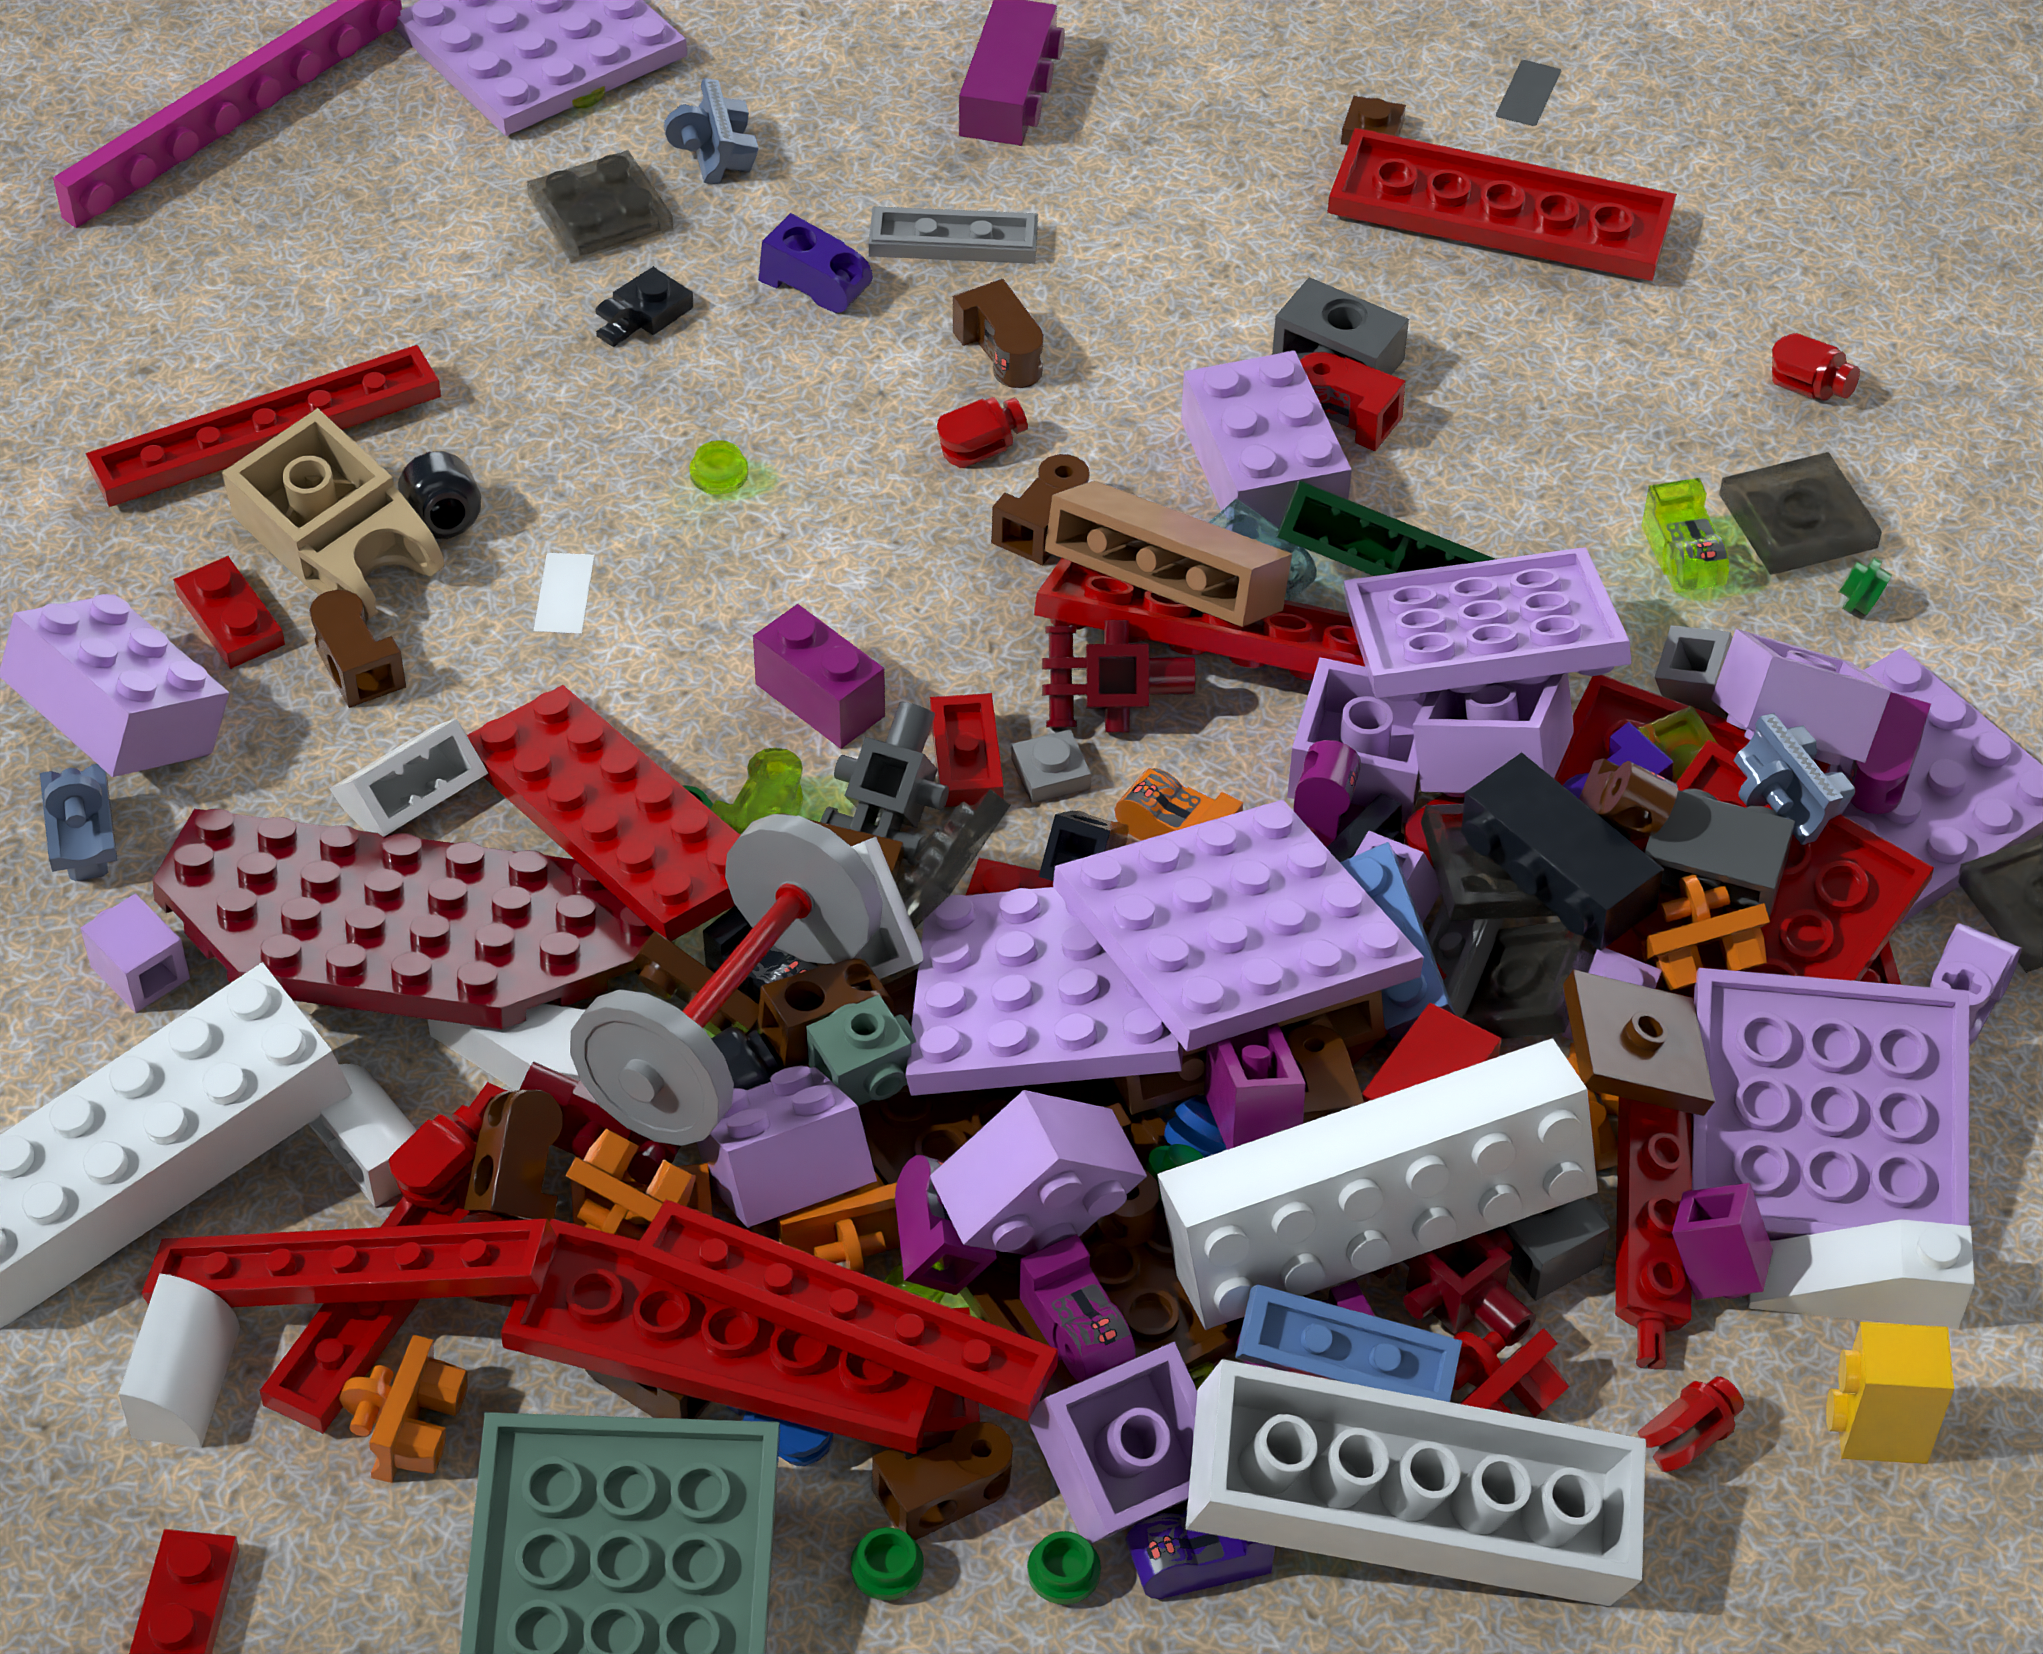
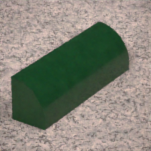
(1364, 536)

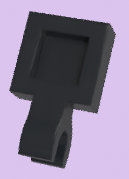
(645, 303)

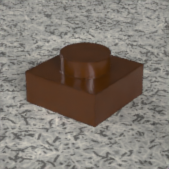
(1373, 115)

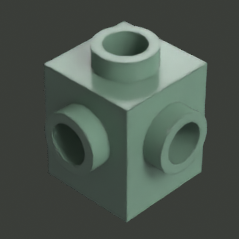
(862, 1050)

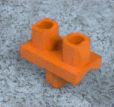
(1736, 932)
(603, 1173)
(845, 1226)
(398, 1435)

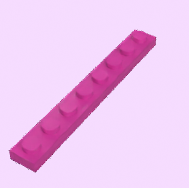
(219, 106)

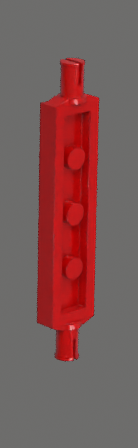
(1651, 1177)

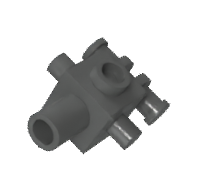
(891, 781)

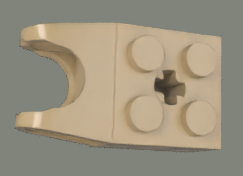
(328, 510)

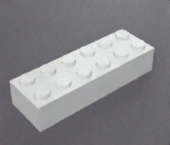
(155, 1133)
(1381, 1181)
(1417, 1484)

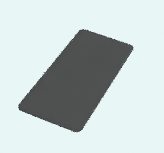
(1528, 93)

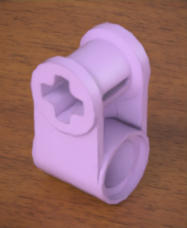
(1978, 965)

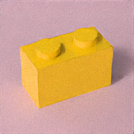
(1892, 1392)

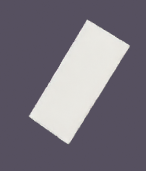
(564, 593)

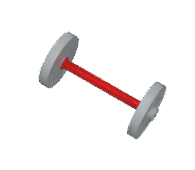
(658, 1063)

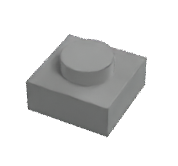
(1051, 766)

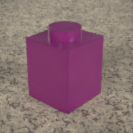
(1722, 1241)

